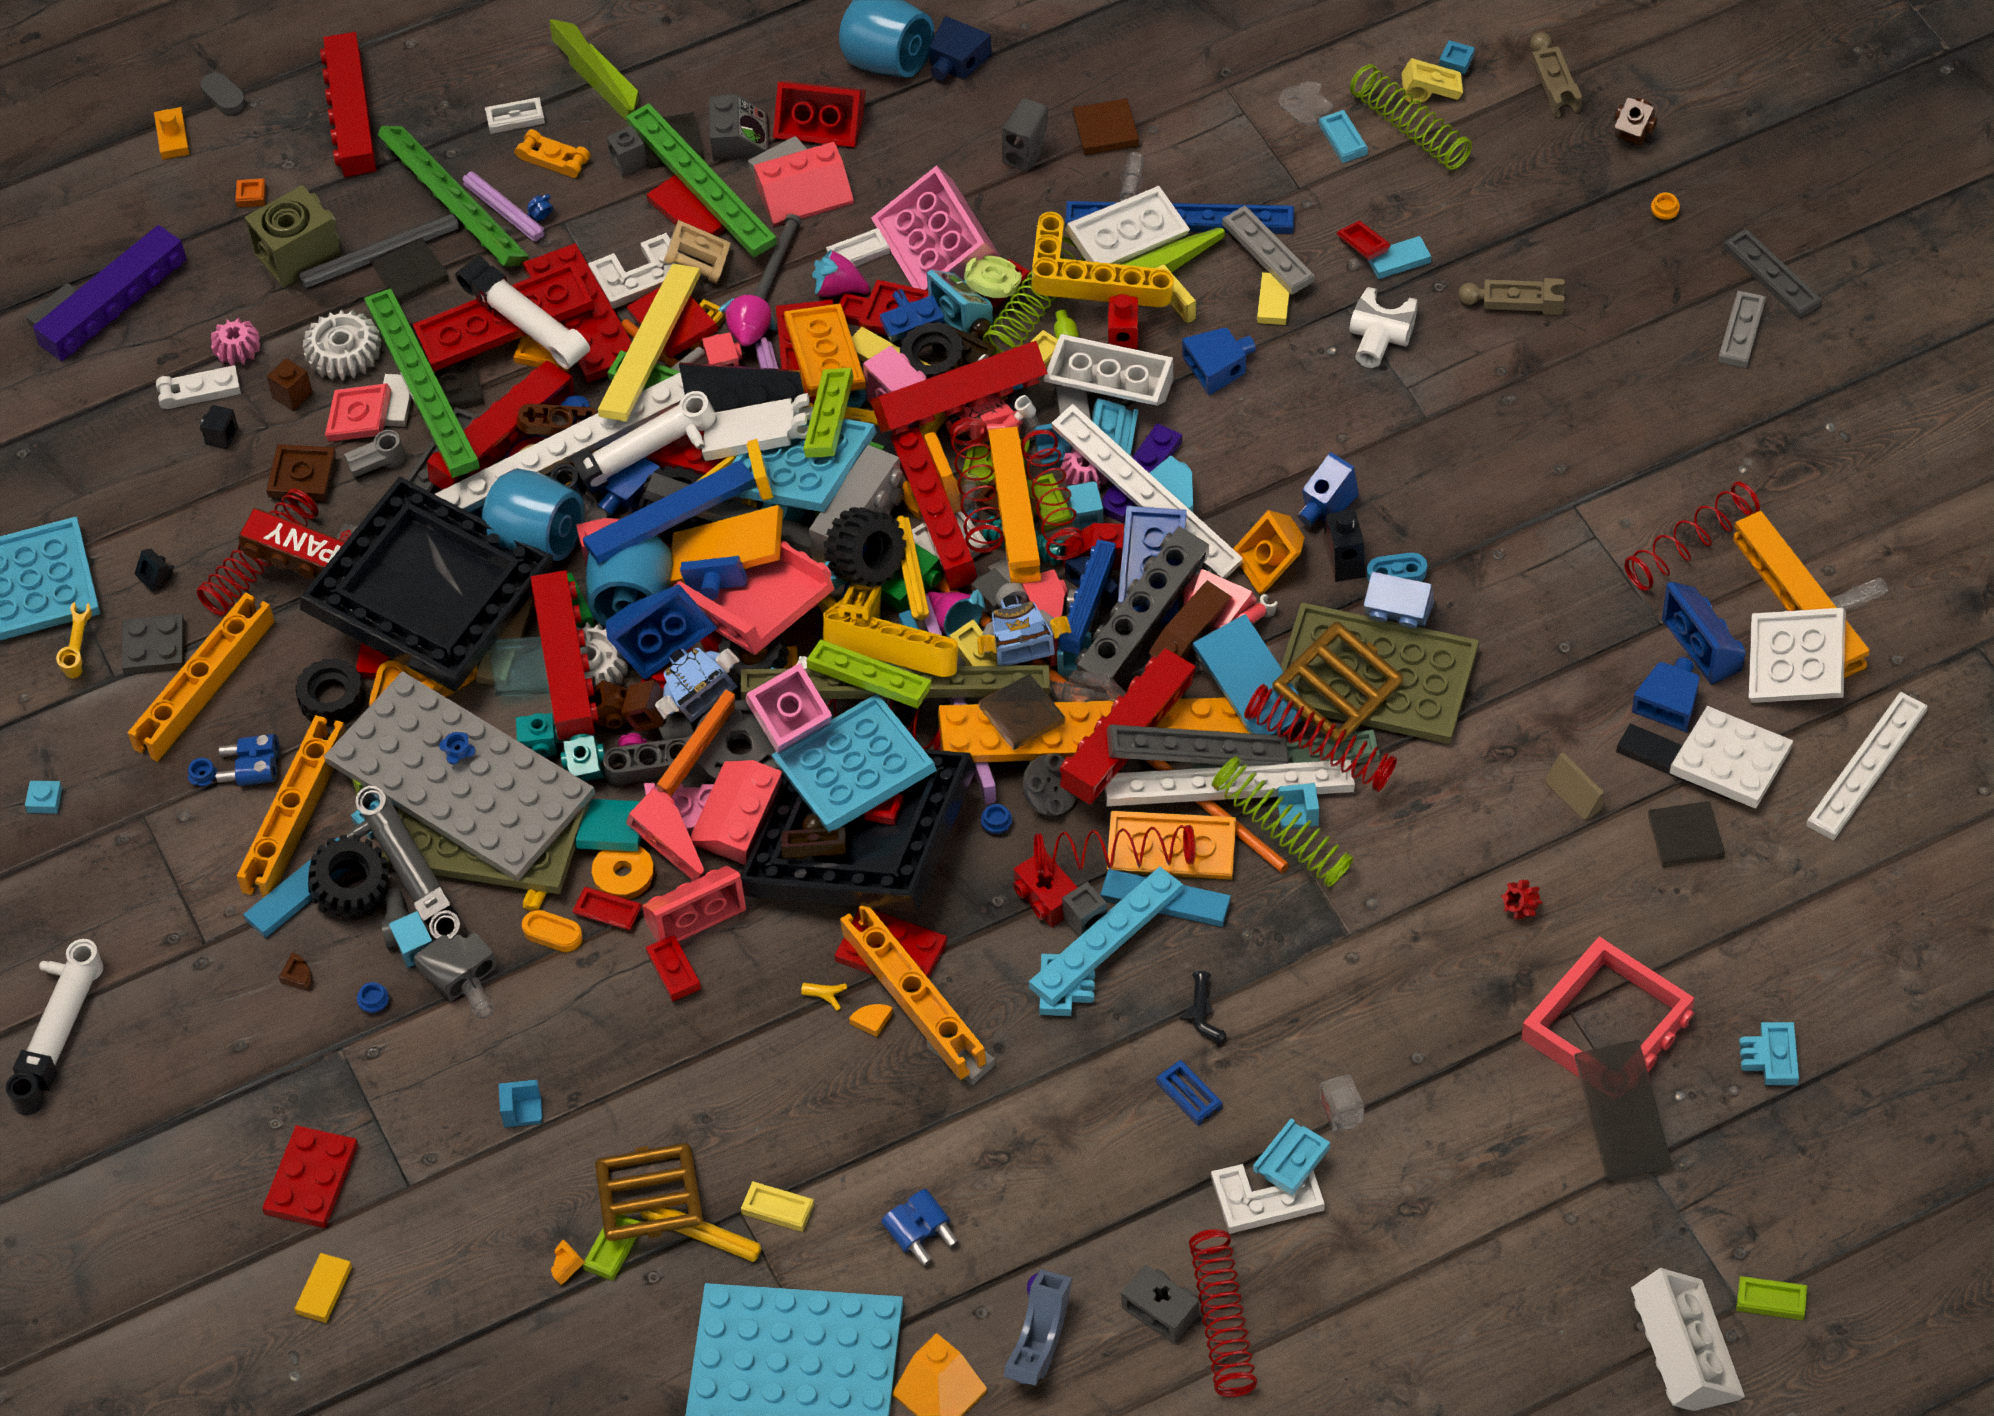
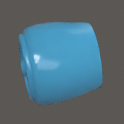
(886, 37)
(534, 512)
(627, 577)

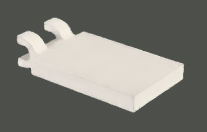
(768, 422)

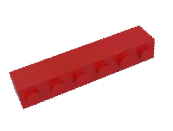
(349, 104)
(959, 386)
(497, 428)
(934, 508)
(563, 655)
(1143, 705)

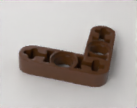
(550, 428)

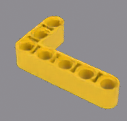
(1091, 279)
(891, 641)

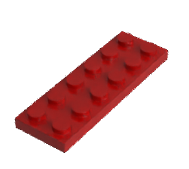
(598, 325)
(475, 329)

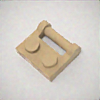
(699, 245)

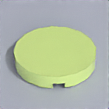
(992, 276)

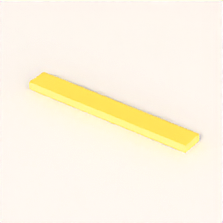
(649, 342)

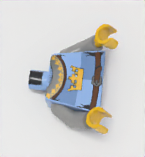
(1021, 632)

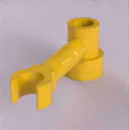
(69, 657)

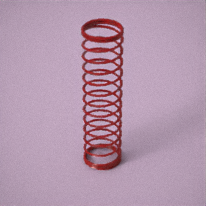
(200, 593)
(1380, 778)
(1211, 1233)

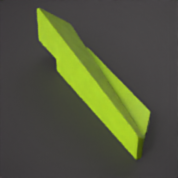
(595, 67)

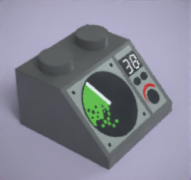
(737, 128)

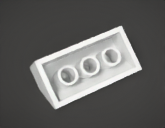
(1110, 370)
(1686, 1340)

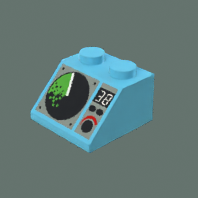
(957, 300)

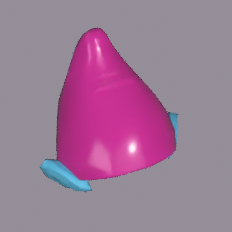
(838, 276)
(748, 318)
(956, 609)

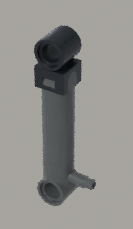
(407, 861)

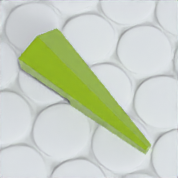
(1178, 252)

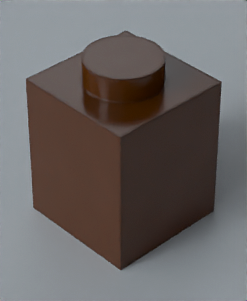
(289, 384)
(640, 705)

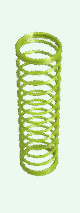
(1364, 89)
(1002, 336)
(1332, 874)

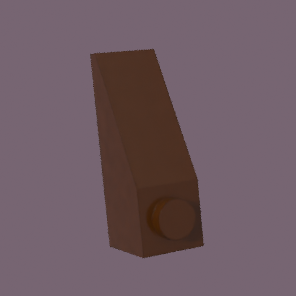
(1192, 622)

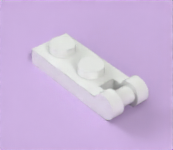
(197, 387)

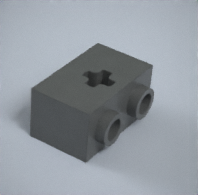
(1160, 1303)

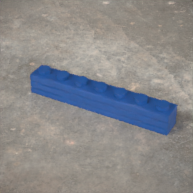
(1088, 595)

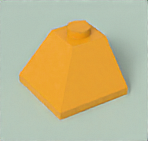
(1269, 549)
(938, 1381)

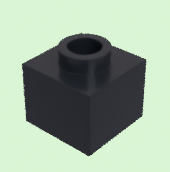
(219, 427)

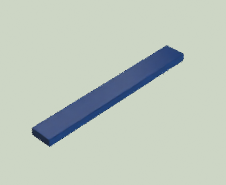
(1203, 217)

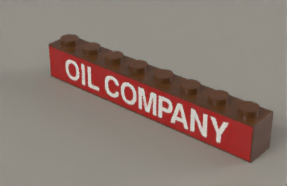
(287, 544)

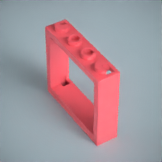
(1601, 952)

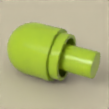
(1065, 325)

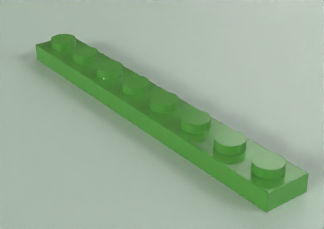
(701, 180)
(453, 196)

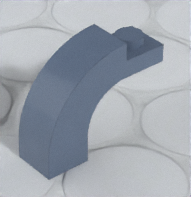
(1041, 1328)

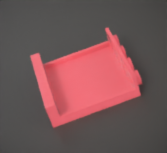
(770, 601)

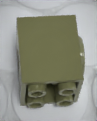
(293, 235)

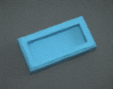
(1343, 136)
(1401, 257)

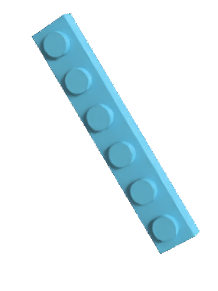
(1105, 936)

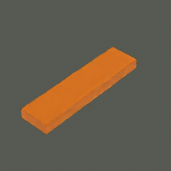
(697, 743)

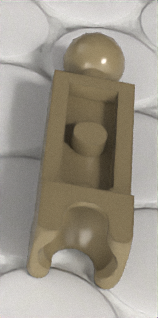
(1554, 75)
(1517, 295)

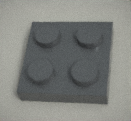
(153, 644)

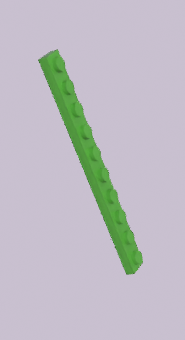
(422, 383)

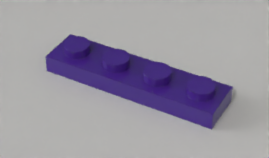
(1152, 452)

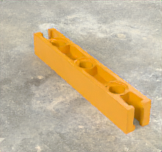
(1014, 505)
(1791, 580)
(201, 677)
(284, 824)
(924, 1007)

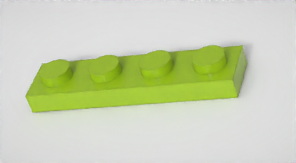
(828, 412)
(869, 673)

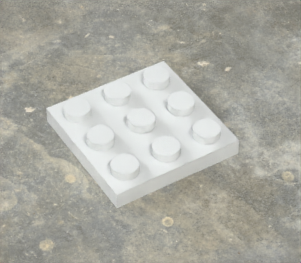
(1797, 655)
(1731, 757)

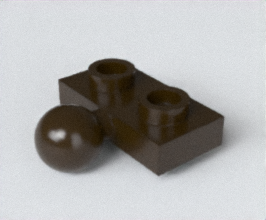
(973, 342)
(813, 840)

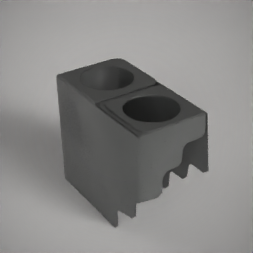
(1030, 121)
(453, 961)

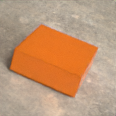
(250, 192)

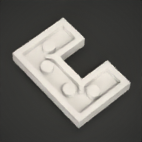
(625, 287)
(1250, 1209)

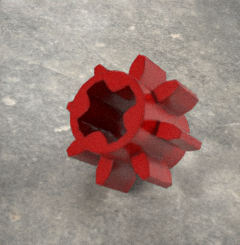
(1521, 899)

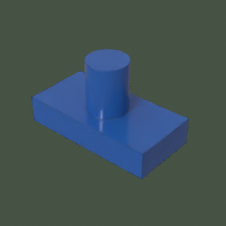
(714, 574)

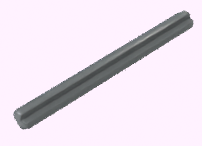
(372, 252)

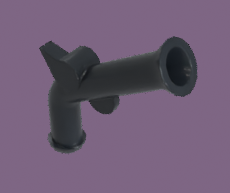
(1197, 1013)

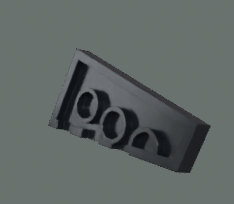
(740, 386)

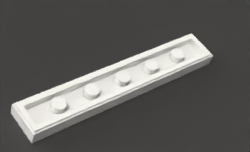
(1866, 766)

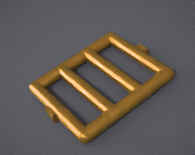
(1320, 649)
(654, 1227)

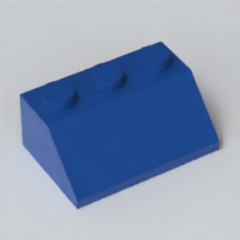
(1702, 633)

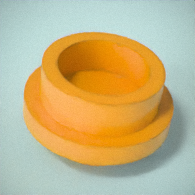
(1665, 206)

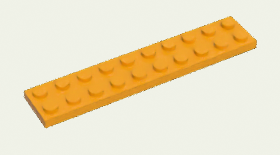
(970, 731)

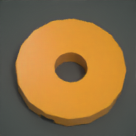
(626, 886)

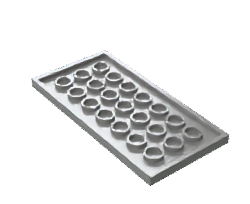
(496, 804)

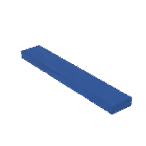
(669, 511)

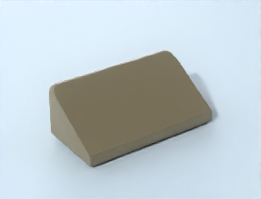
(1575, 787)

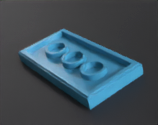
(1239, 666)

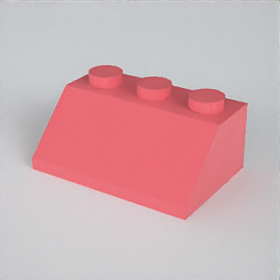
(803, 183)
(736, 809)
(696, 905)

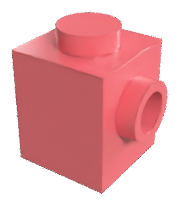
(722, 350)

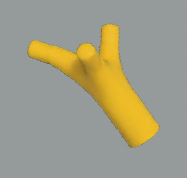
(824, 991)

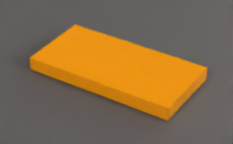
(822, 342)
(750, 536)
(1212, 840)

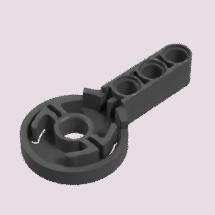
(736, 727)

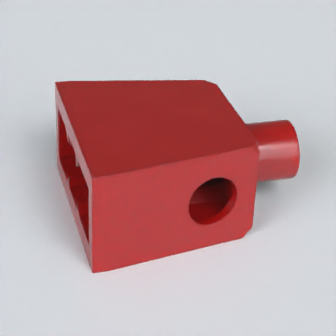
(1123, 317)

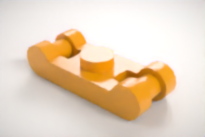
(552, 154)

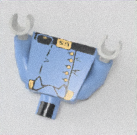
(696, 681)

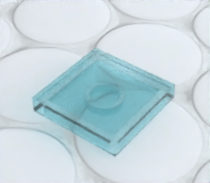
(518, 667)

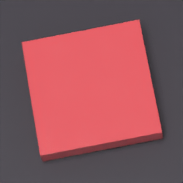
(358, 412)

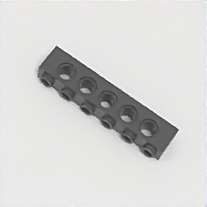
(1181, 546)

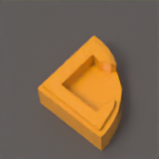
(871, 1018)
(565, 1262)

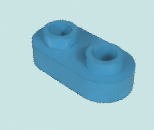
(1399, 565)

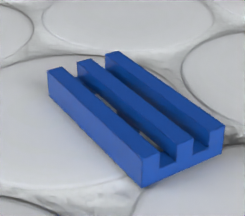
(1180, 1100)

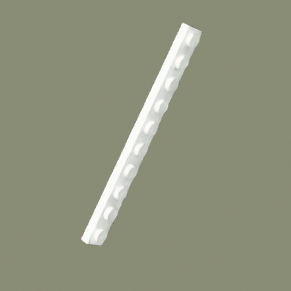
(561, 447)

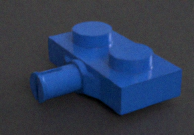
(909, 315)

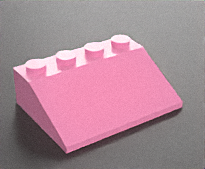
(932, 229)

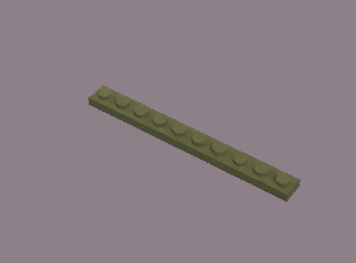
(967, 682)

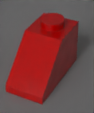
(1102, 531)

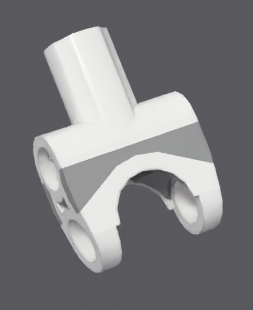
(1380, 327)

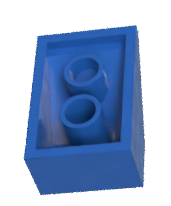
(656, 627)

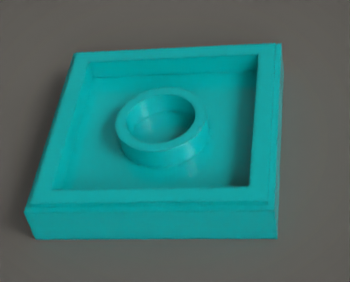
(606, 826)

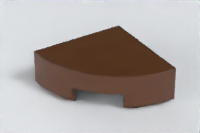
(296, 973)

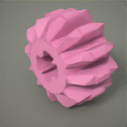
(235, 342)
(1080, 470)

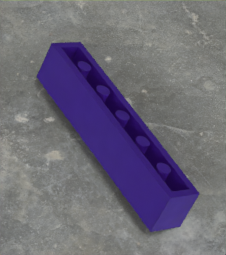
(109, 293)

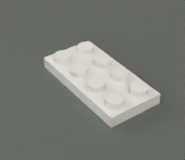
(1128, 228)

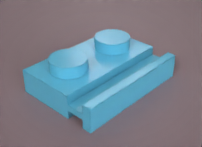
(1116, 422)
(1291, 1157)

